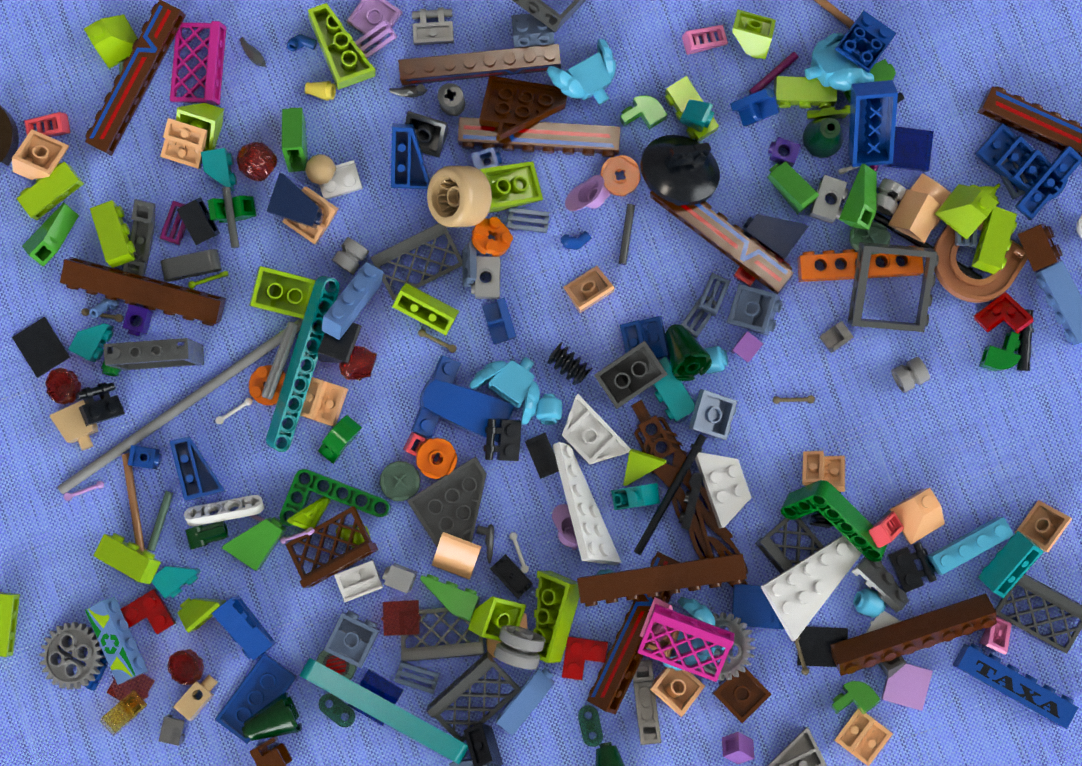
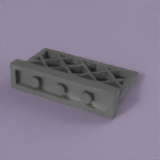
(410, 244)
(778, 557)
(1052, 596)
(440, 651)
(463, 683)

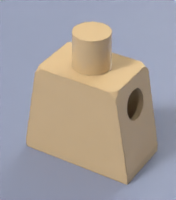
(72, 426)
(189, 705)

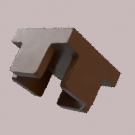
(742, 694)
(271, 757)

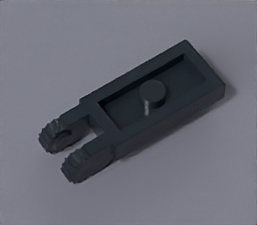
(691, 500)

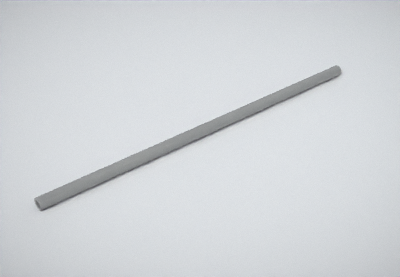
(174, 411)

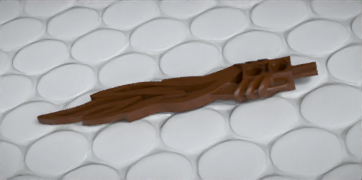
(667, 473)

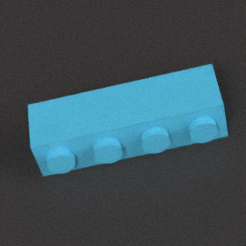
(970, 545)

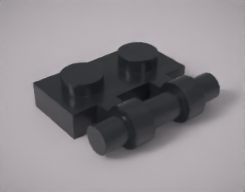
(100, 410)
(508, 440)
(906, 570)

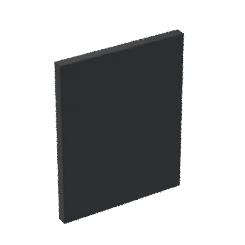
(41, 347)
(816, 644)

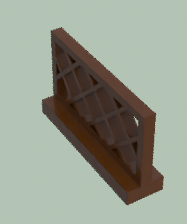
(336, 564)

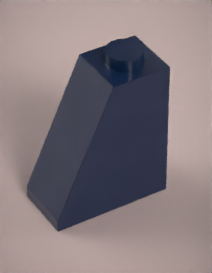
(293, 204)
(775, 233)

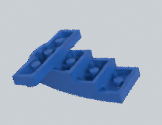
(1043, 178)
(456, 403)

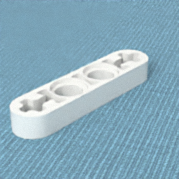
(195, 517)

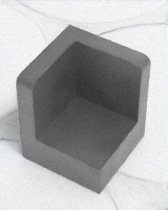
(836, 337)
(172, 730)

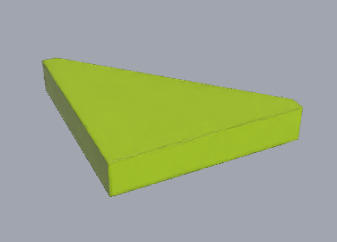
(829, 112)
(640, 465)
(310, 515)

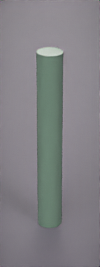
(160, 520)

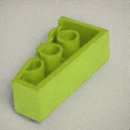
(341, 53)
(555, 612)

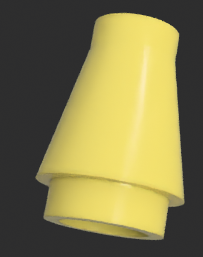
(323, 90)

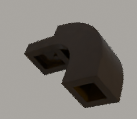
(8, 137)

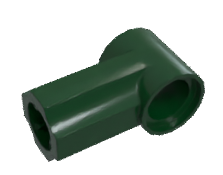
(202, 535)

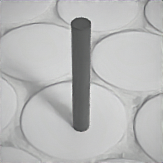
(230, 217)
(626, 234)

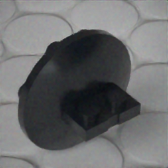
(680, 169)

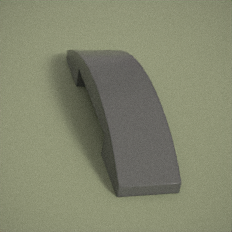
(141, 236)
(646, 704)

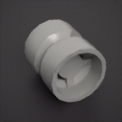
(888, 195)
(350, 255)
(911, 374)

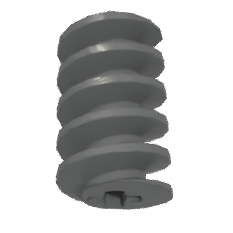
(454, 92)

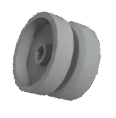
(519, 647)

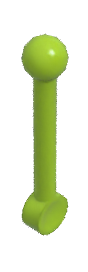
(192, 284)

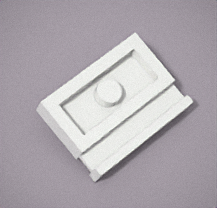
(343, 182)
(358, 581)

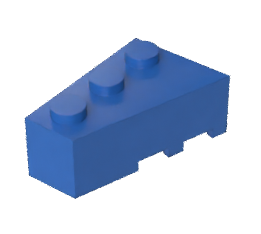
(407, 161)
(193, 471)
(244, 627)

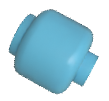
(719, 359)
(549, 409)
(869, 603)

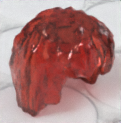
(256, 161)
(359, 364)
(62, 385)
(185, 667)

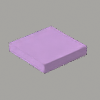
(371, 13)
(908, 686)

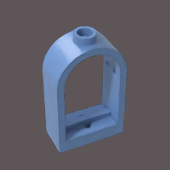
(525, 701)

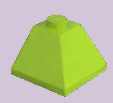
(753, 33)
(112, 39)
(205, 117)
(966, 209)
(197, 612)
(494, 614)

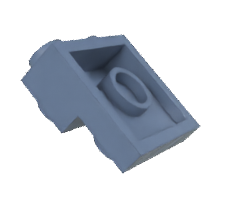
(530, 31)
(754, 309)
(713, 414)
(352, 638)

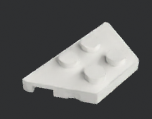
(591, 434)
(724, 485)

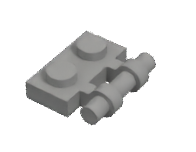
(432, 32)

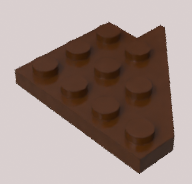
(518, 104)

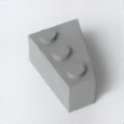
(800, 752)

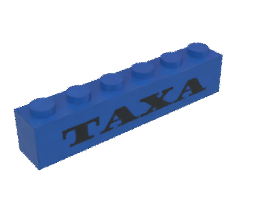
(1015, 686)

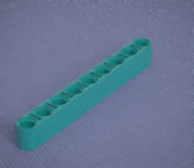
(294, 369)
(384, 711)

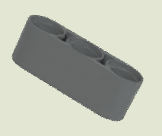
(191, 265)

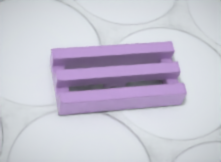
(388, 30)

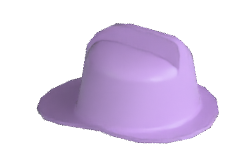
(588, 194)
(563, 522)

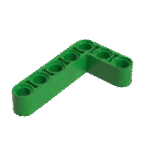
(332, 493)
(838, 511)

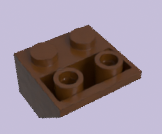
(1040, 247)

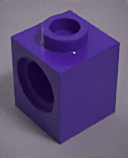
(792, 148)
(131, 314)

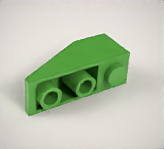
(862, 200)
(51, 235)
(456, 601)

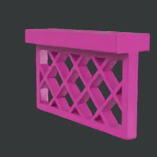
(214, 61)
(696, 629)

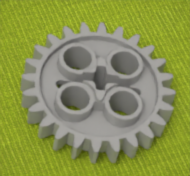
(741, 640)
(63, 671)

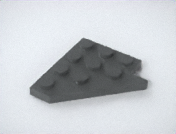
(452, 502)

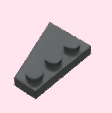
(879, 578)

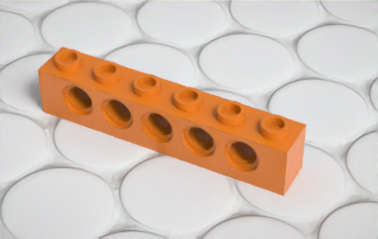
(808, 273)

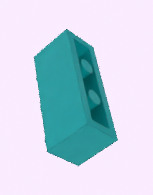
(673, 394)
(1010, 564)

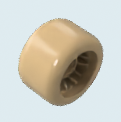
(459, 196)

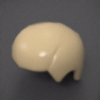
(320, 169)

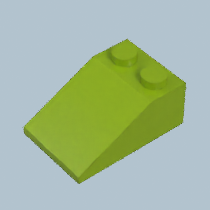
(513, 185)
(281, 292)

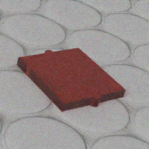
(401, 618)
(141, 684)

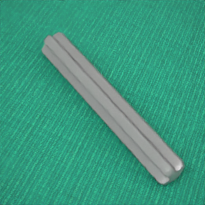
(280, 360)

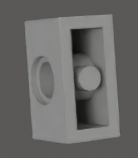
(820, 208)
(491, 289)
(399, 577)

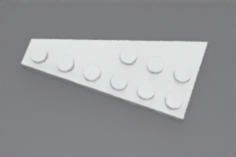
(589, 528)
(808, 584)

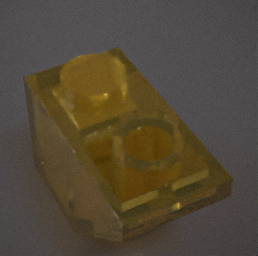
(123, 713)

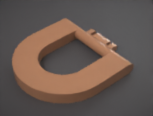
(974, 289)

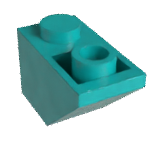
(697, 115)
(218, 166)
(90, 341)
(635, 496)
(173, 578)

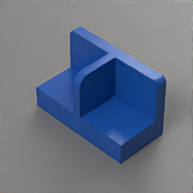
(756, 106)
(499, 321)

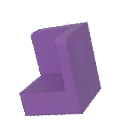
(747, 346)
(738, 748)

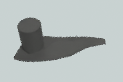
(252, 53)
(409, 91)
(489, 540)

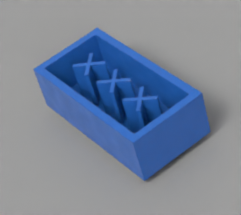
(872, 123)

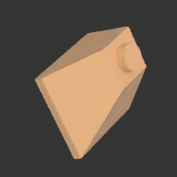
(38, 156)
(919, 515)

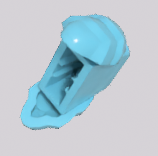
(834, 68)
(587, 77)
(512, 383)
(700, 613)

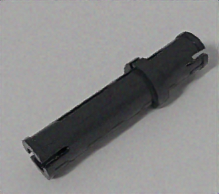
(1025, 346)

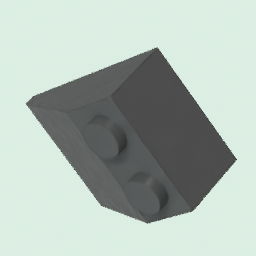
(630, 374)

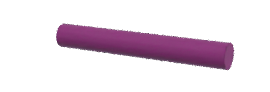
(774, 73)

